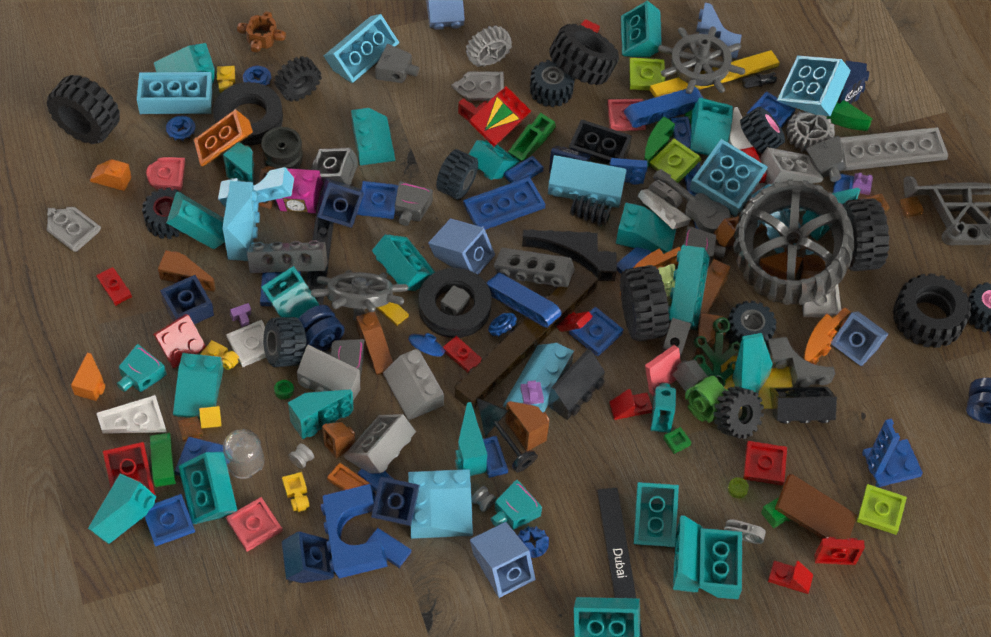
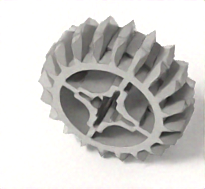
(489, 46)
(809, 129)

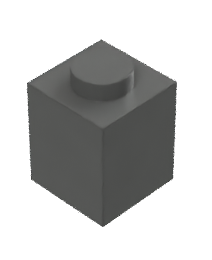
(455, 301)
(689, 374)

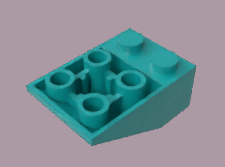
(709, 125)
(289, 294)
(315, 409)

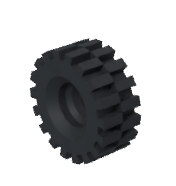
(297, 78)
(729, 408)

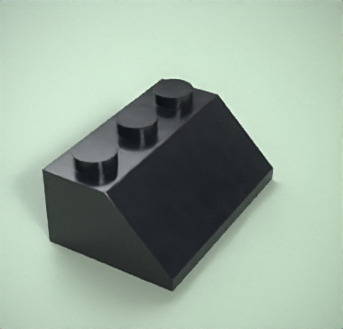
(600, 141)
(577, 385)
(803, 404)

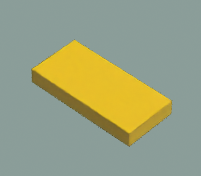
(394, 313)

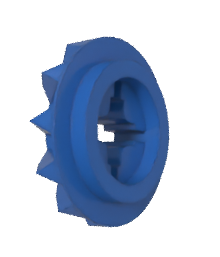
(259, 72)
(178, 122)
(502, 324)
(541, 544)

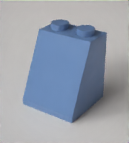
(445, 13)
(462, 246)
(503, 559)

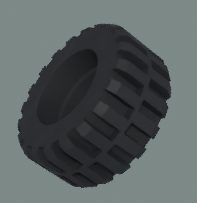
(584, 54)
(83, 109)
(869, 234)
(644, 303)
(923, 328)

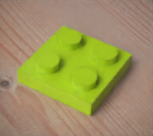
(645, 73)
(675, 160)
(881, 509)

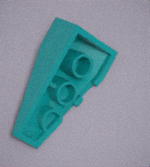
(752, 363)

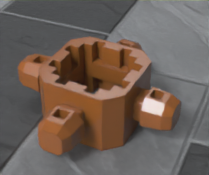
(256, 40)

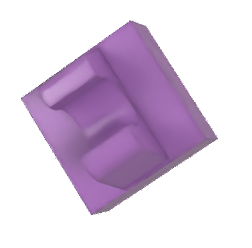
(863, 182)
(241, 313)
(532, 393)

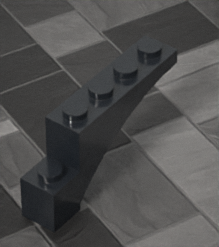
(578, 246)

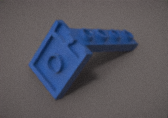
(891, 459)

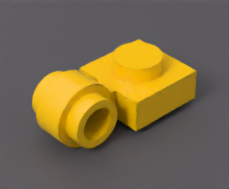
(225, 77)
(229, 358)
(295, 487)

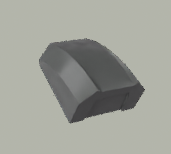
(336, 164)

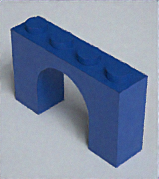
(338, 509)

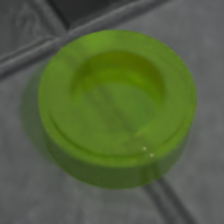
(738, 487)

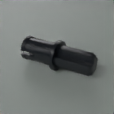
(759, 80)

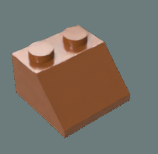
(527, 424)

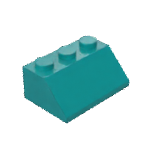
(641, 31)
(372, 136)
(196, 221)
(402, 261)
(207, 487)
(687, 556)
(721, 563)
(606, 617)

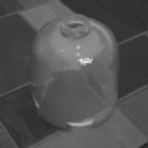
(243, 453)

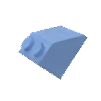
(859, 338)

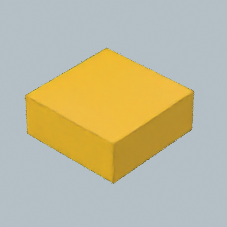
(210, 417)

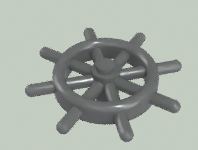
(701, 59)
(359, 291)

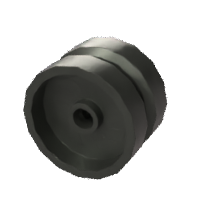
(282, 148)

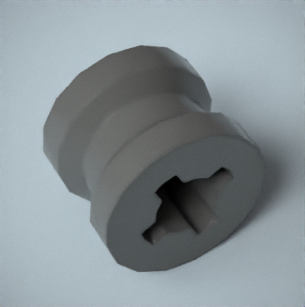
(483, 498)

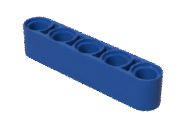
(662, 106)
(523, 300)

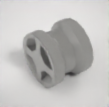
(301, 456)

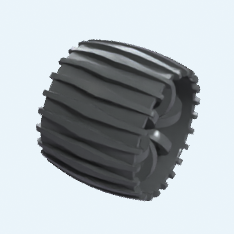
(795, 196)

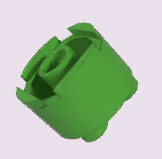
(703, 398)

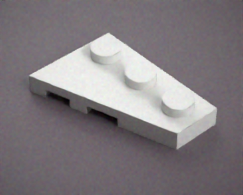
(663, 209)
(134, 417)

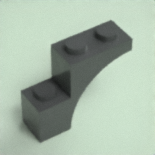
(802, 372)

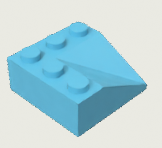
(814, 84)
(728, 177)
(240, 219)
(442, 504)

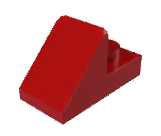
(467, 109)
(630, 405)
(791, 577)

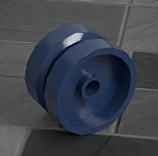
(321, 327)
(980, 400)

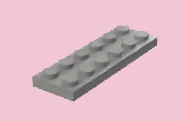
(893, 148)

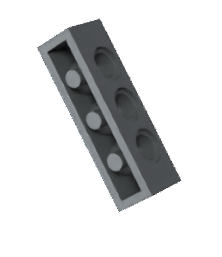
(279, 263)
(535, 267)

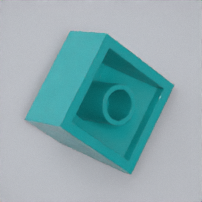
(492, 160)
(239, 163)

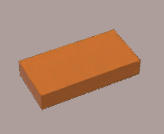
(345, 478)

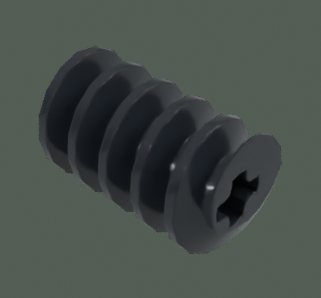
(589, 210)

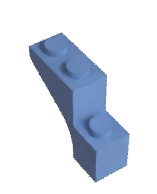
(708, 19)

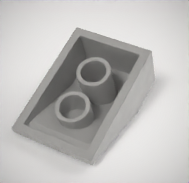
(789, 165)

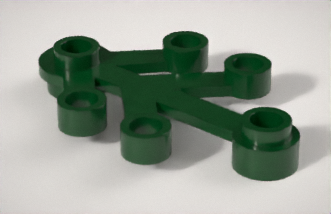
(717, 357)

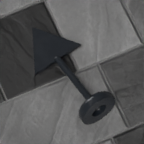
(490, 418)

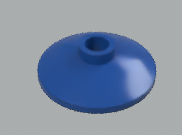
(427, 344)

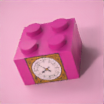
(305, 192)

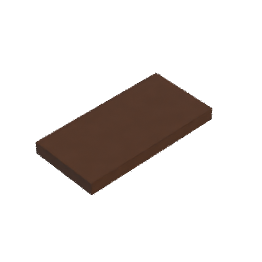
(814, 510)

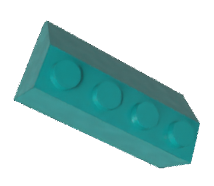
(689, 285)

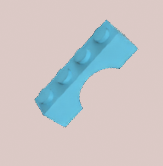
(275, 185)

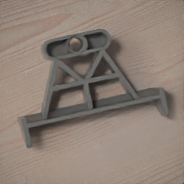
(957, 232)

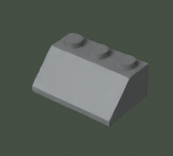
(327, 373)
(414, 385)
(380, 443)

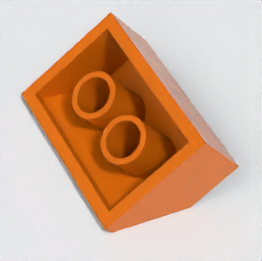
(222, 137)

